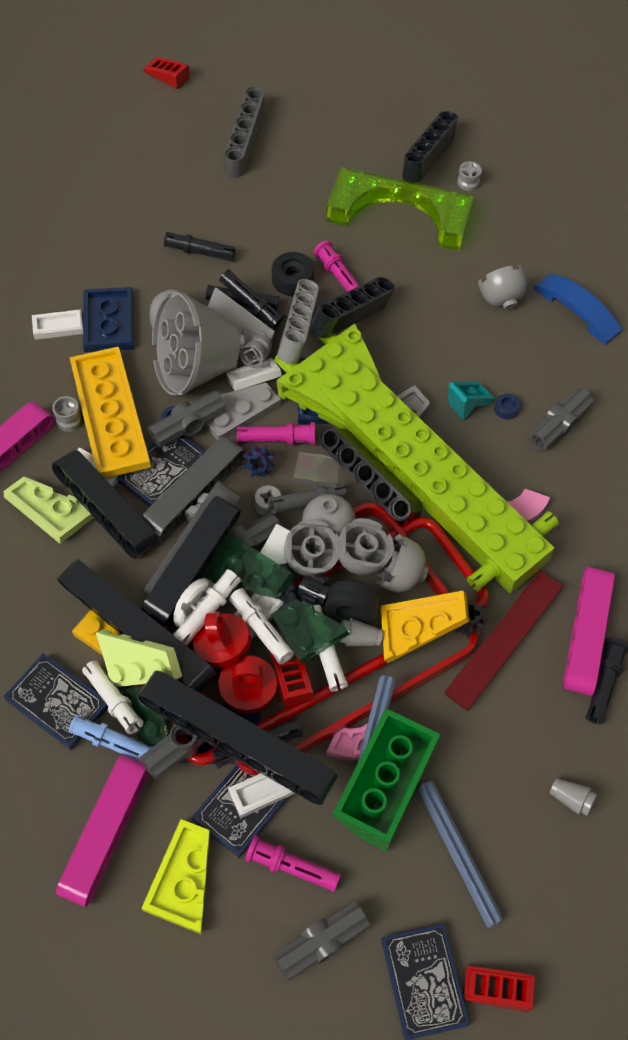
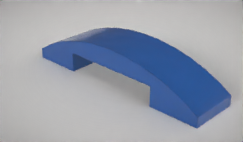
(582, 303)

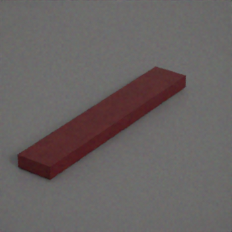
(503, 641)

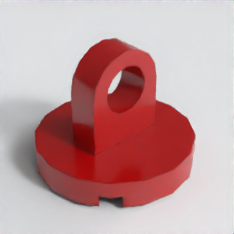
(222, 639)
(248, 685)

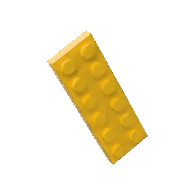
(109, 413)

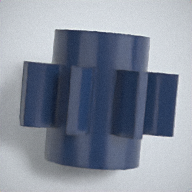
(252, 460)

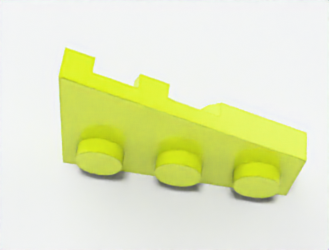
(181, 879)

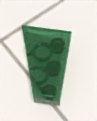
(256, 571)

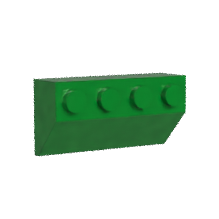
(386, 779)

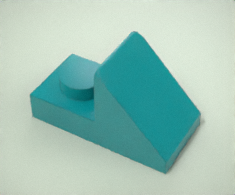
(467, 395)

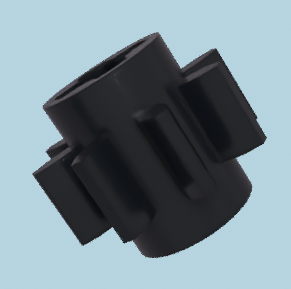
(314, 590)
(476, 620)

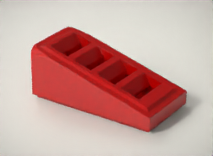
(172, 72)
(298, 695)
(513, 978)

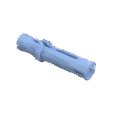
(108, 738)

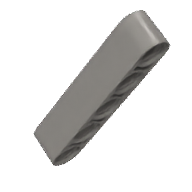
(298, 321)

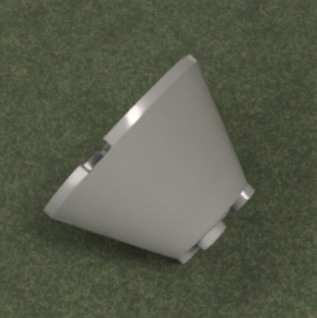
(192, 343)

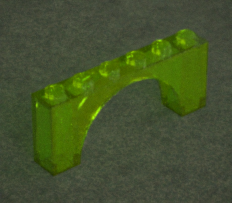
(360, 189)

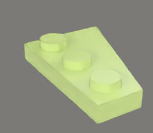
(51, 511)
(134, 661)

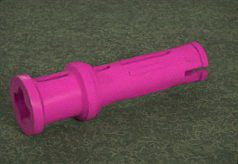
(334, 264)
(289, 434)
(278, 859)

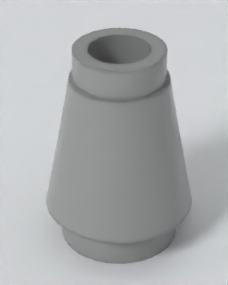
(361, 634)
(574, 796)

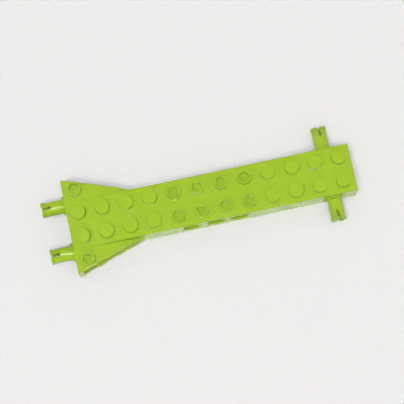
(348, 392)

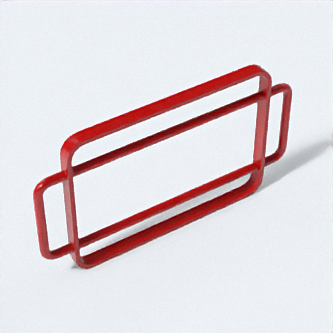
(319, 695)

